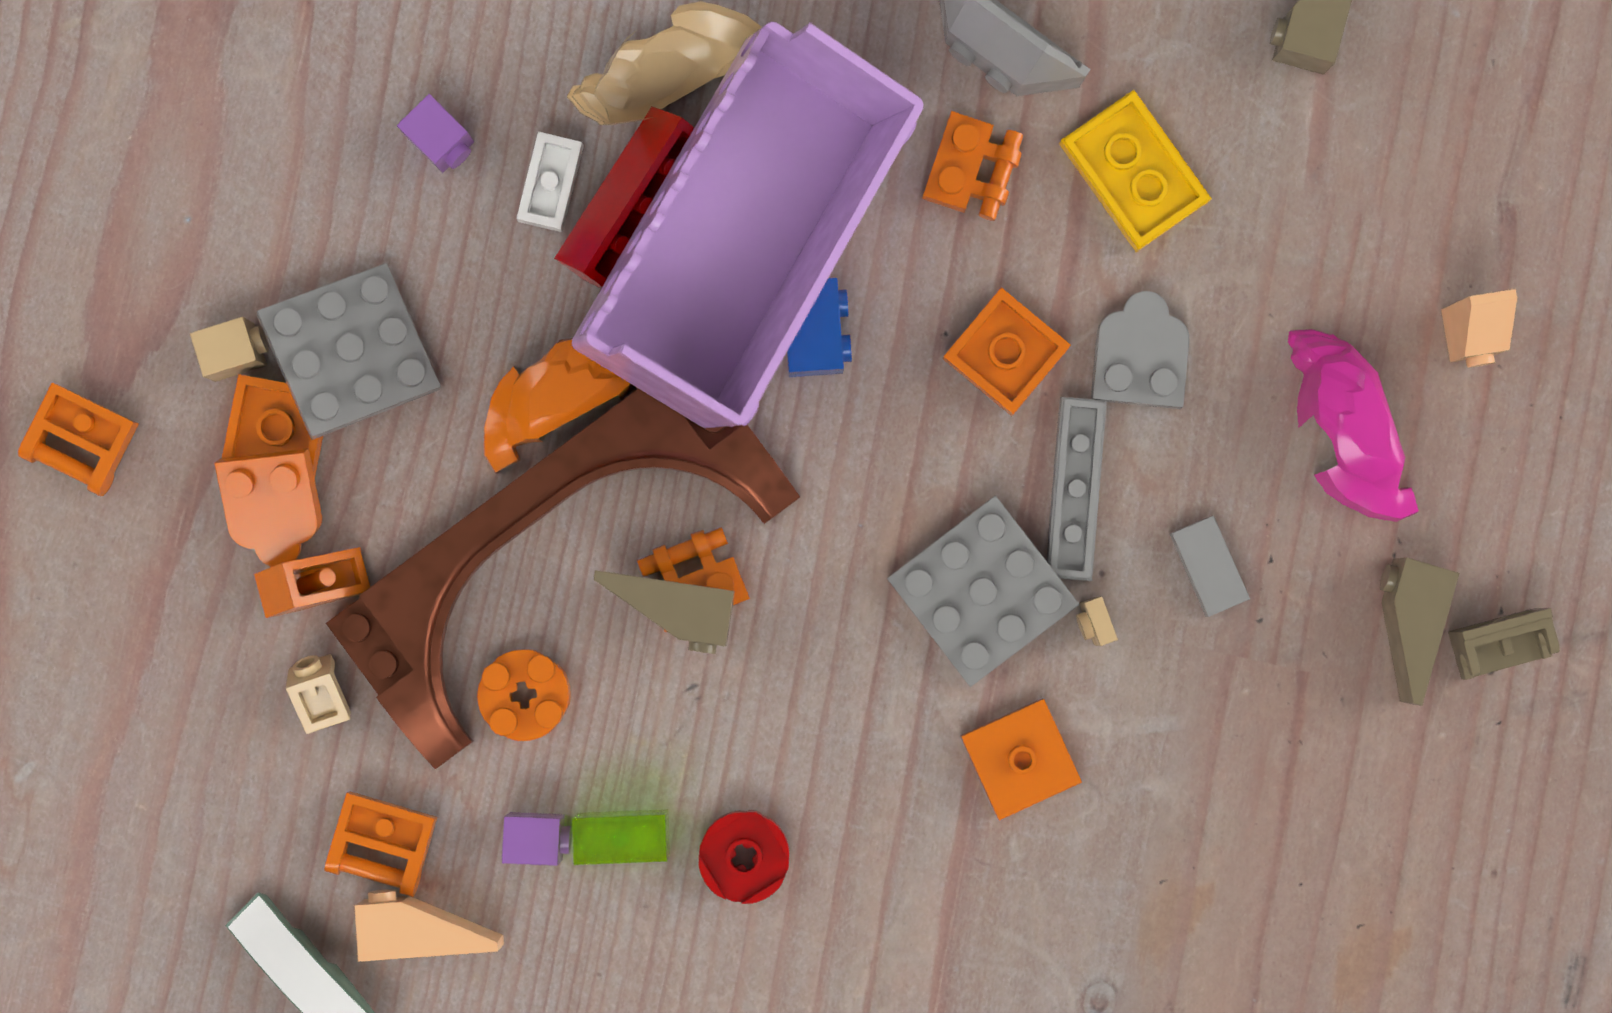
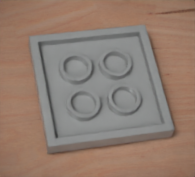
(348, 351)
(983, 591)

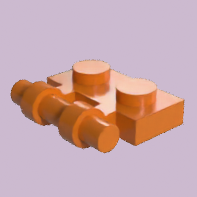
(959, 160)
(715, 575)

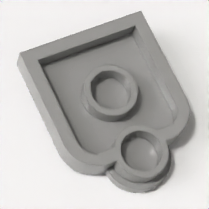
(1141, 355)

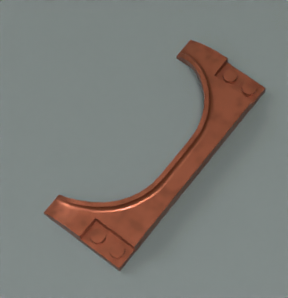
(402, 620)

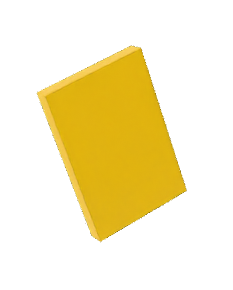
(1135, 170)

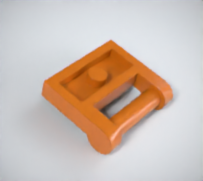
(84, 425)
(384, 829)

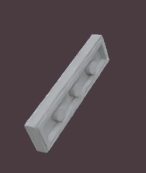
(1076, 487)

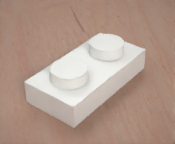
(550, 181)

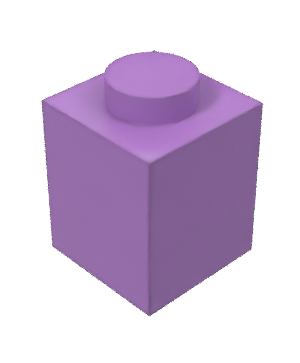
(436, 134)
(535, 838)

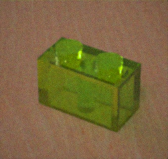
(621, 837)

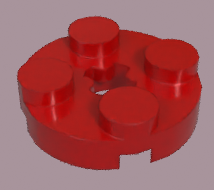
(738, 882)

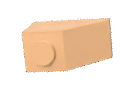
(1480, 327)

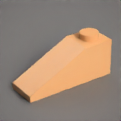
(411, 929)

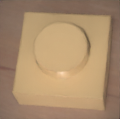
(1095, 622)

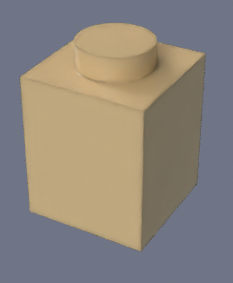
(230, 348)

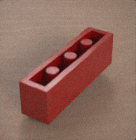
(624, 197)

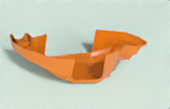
(543, 399)

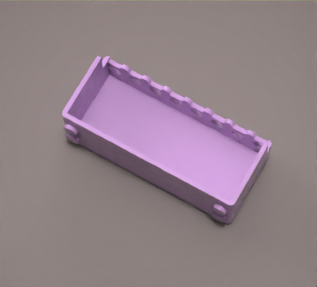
(748, 224)

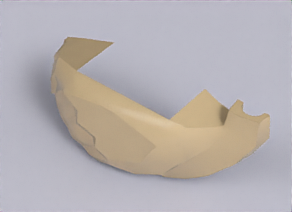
(665, 65)

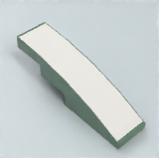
(293, 961)

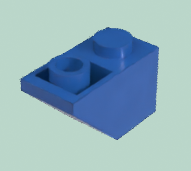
(819, 342)

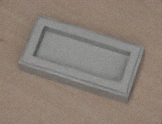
(1209, 566)

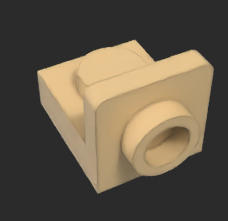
(316, 693)

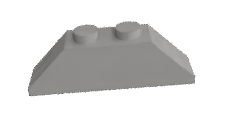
(1007, 48)

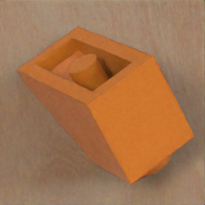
(311, 582)

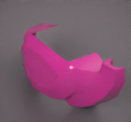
(1355, 414)

